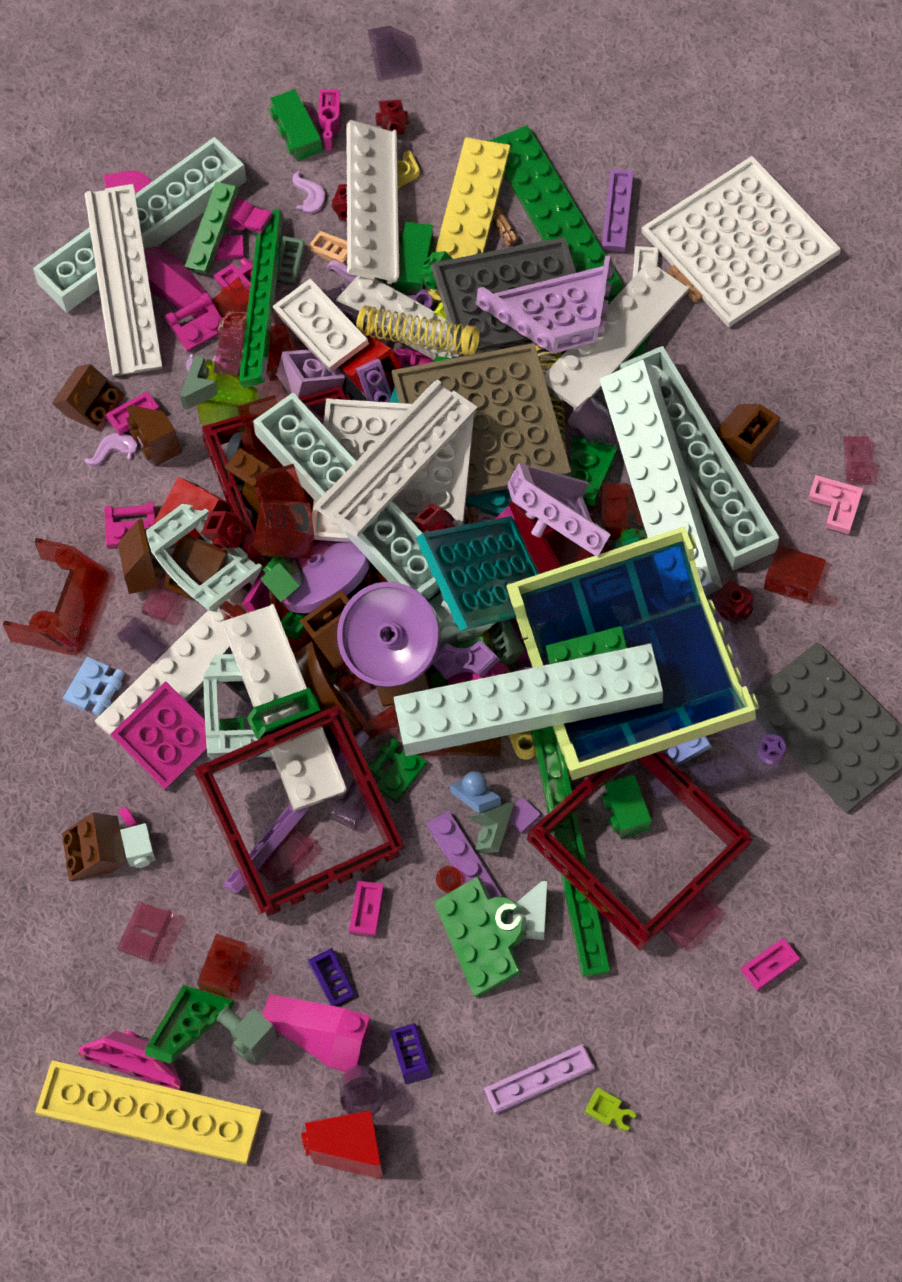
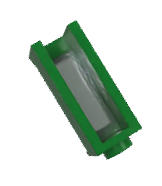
(282, 712)

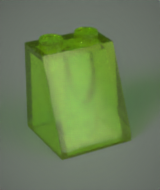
(228, 398)

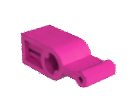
(329, 115)
(247, 216)

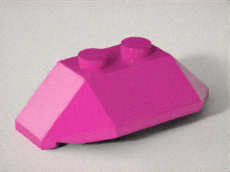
(126, 1055)

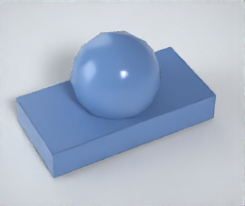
(474, 792)

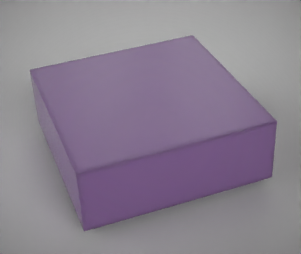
(523, 815)

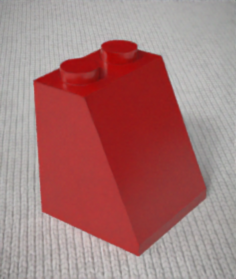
(371, 352)
(191, 494)
(344, 1144)

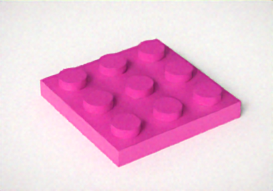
(163, 735)

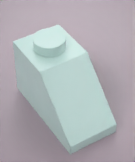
(534, 910)

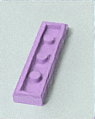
(539, 1078)

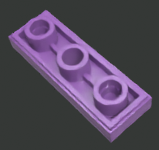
(374, 381)

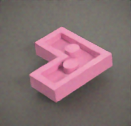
(842, 500)

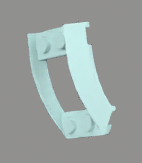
(220, 586)
(222, 669)

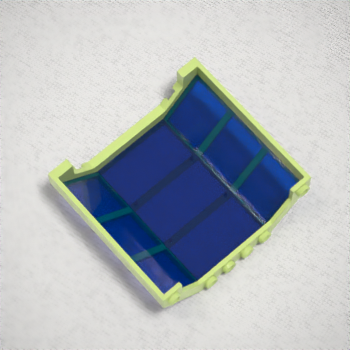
(657, 601)

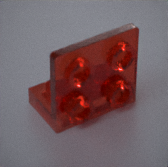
(794, 574)

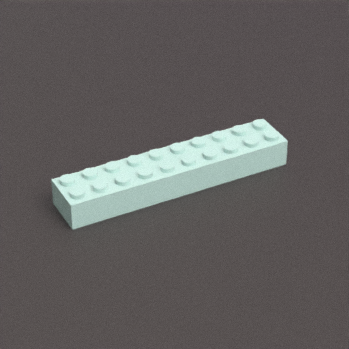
(162, 209)
(320, 461)
(656, 461)
(717, 485)
(528, 699)

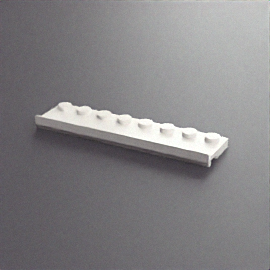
(372, 202)
(123, 280)
(627, 324)
(395, 458)
(179, 666)
(272, 673)

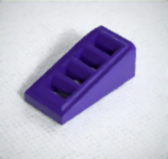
(322, 957)
(414, 1070)

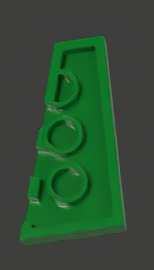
(185, 1022)

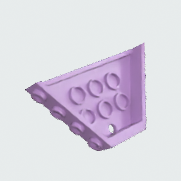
(556, 311)
(556, 503)

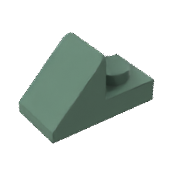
(197, 387)
(493, 829)

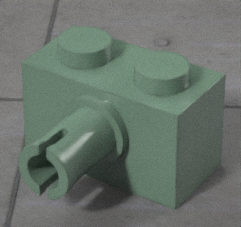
(251, 1035)

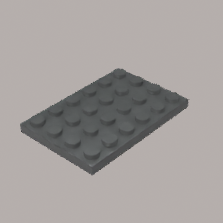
(497, 272)
(831, 727)

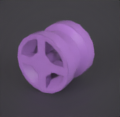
(774, 744)

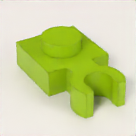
(605, 1108)

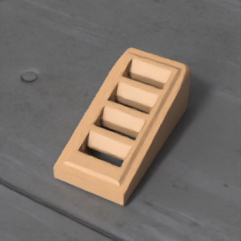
(332, 254)

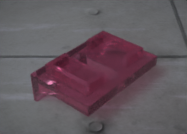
(139, 943)

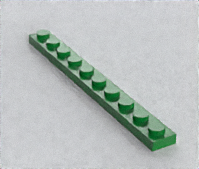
(260, 303)
(582, 913)

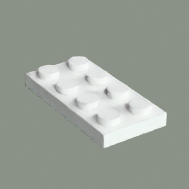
(320, 325)

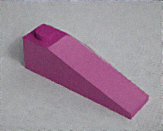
(172, 280)
(323, 1030)

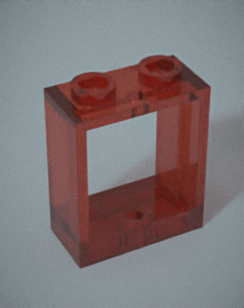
(377, 724)

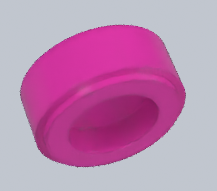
(127, 817)

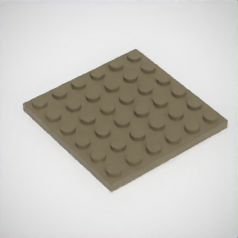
(512, 413)

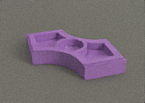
(474, 659)

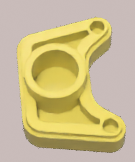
(407, 169)

